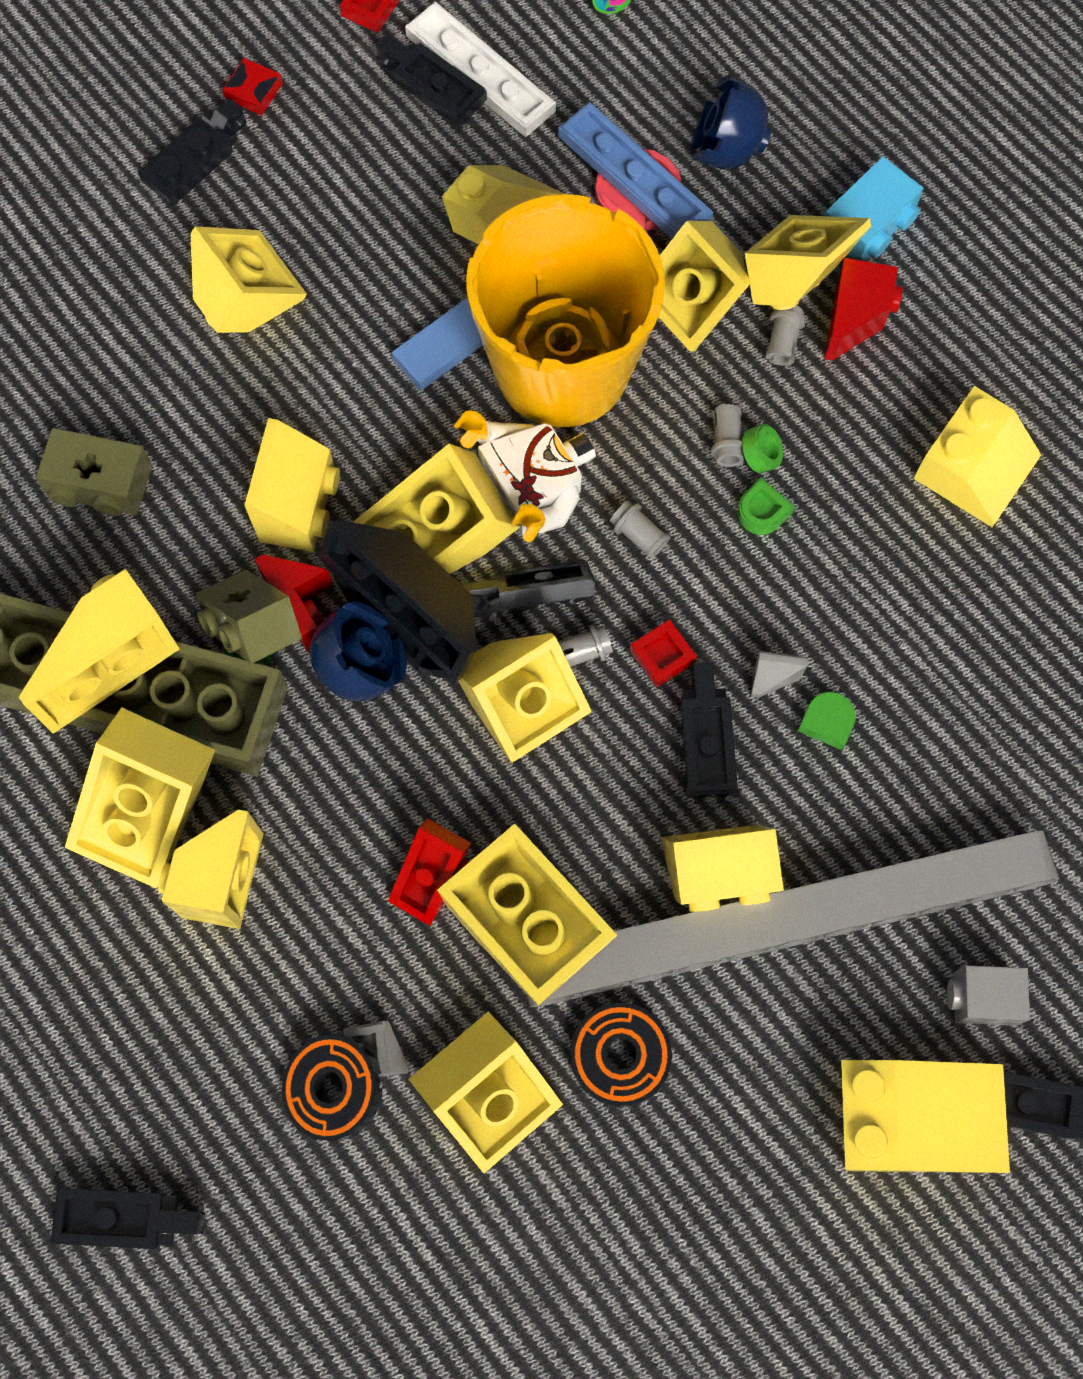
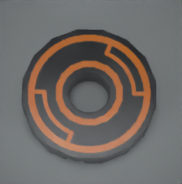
(651, 1049)
(304, 1084)

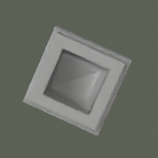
(775, 672)
(382, 1044)

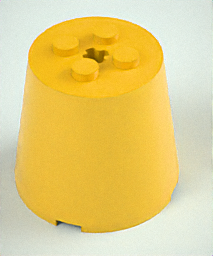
(564, 305)

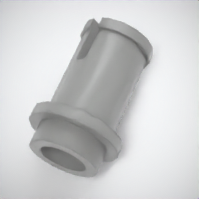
(785, 335)
(727, 435)
(639, 529)
(587, 646)

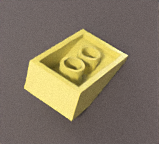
(446, 509)
(98, 651)
(137, 796)
(526, 914)
(924, 1116)

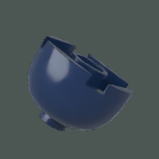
(732, 126)
(356, 653)

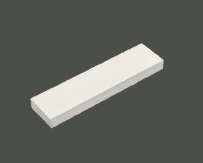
(507, 89)

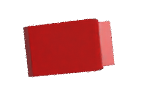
(301, 584)
(429, 864)

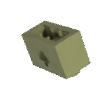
(94, 472)
(248, 616)

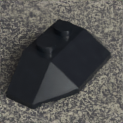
(410, 590)

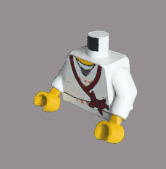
(529, 469)

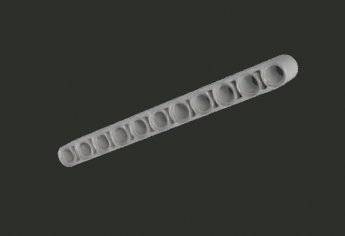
(814, 913)

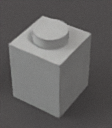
(989, 995)

